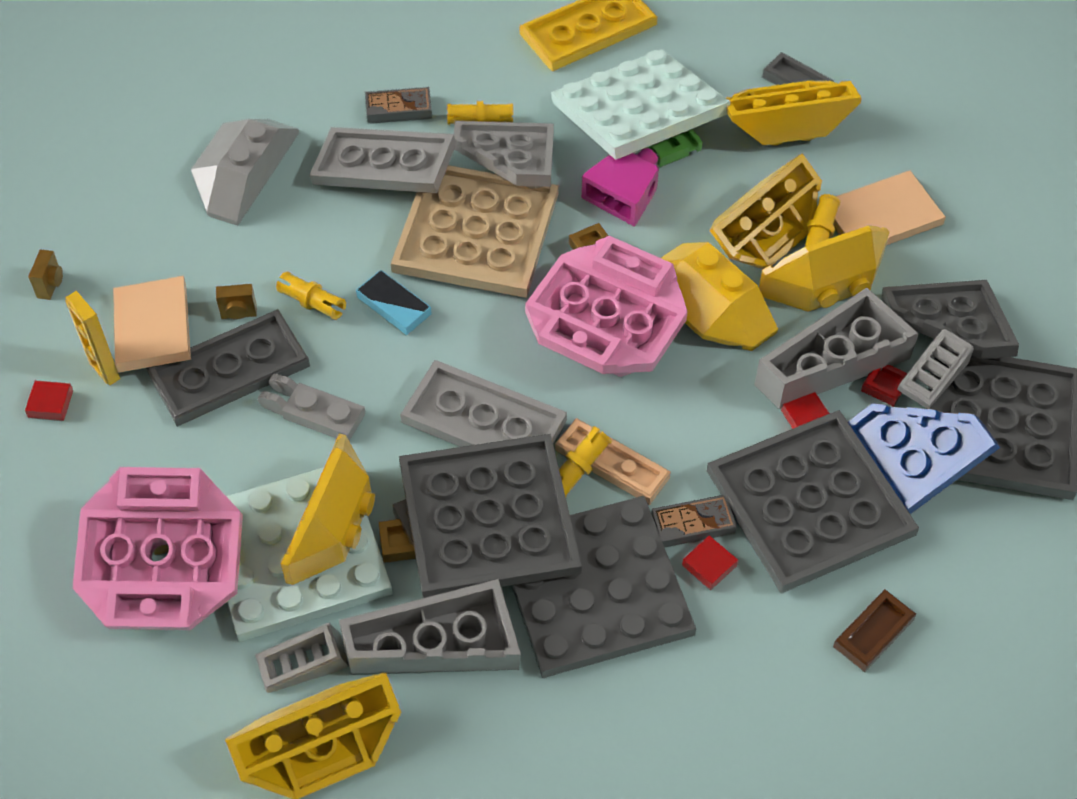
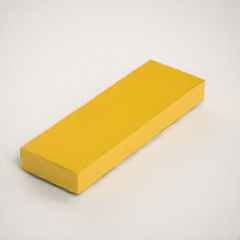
(92, 338)

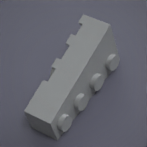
(836, 350)
(435, 634)

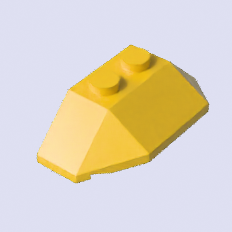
(793, 110)
(770, 215)
(826, 270)
(720, 298)
(331, 517)
(317, 738)

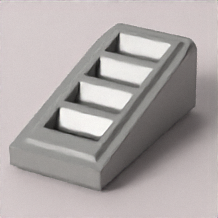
(947, 349)
(306, 671)

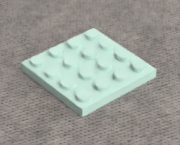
(639, 103)
(263, 597)

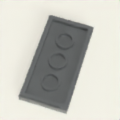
(228, 367)

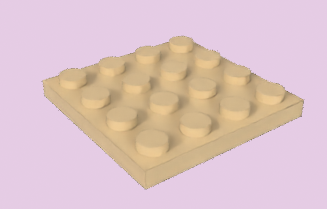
(476, 232)

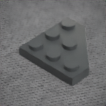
(960, 307)

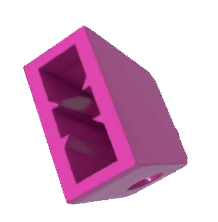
(622, 185)

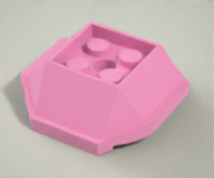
(608, 307)
(133, 518)

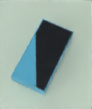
(393, 302)

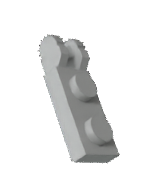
(312, 407)

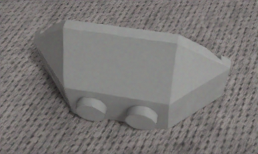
(239, 165)

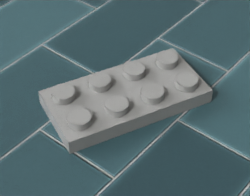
(383, 159)
(476, 411)

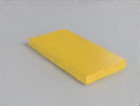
(585, 29)

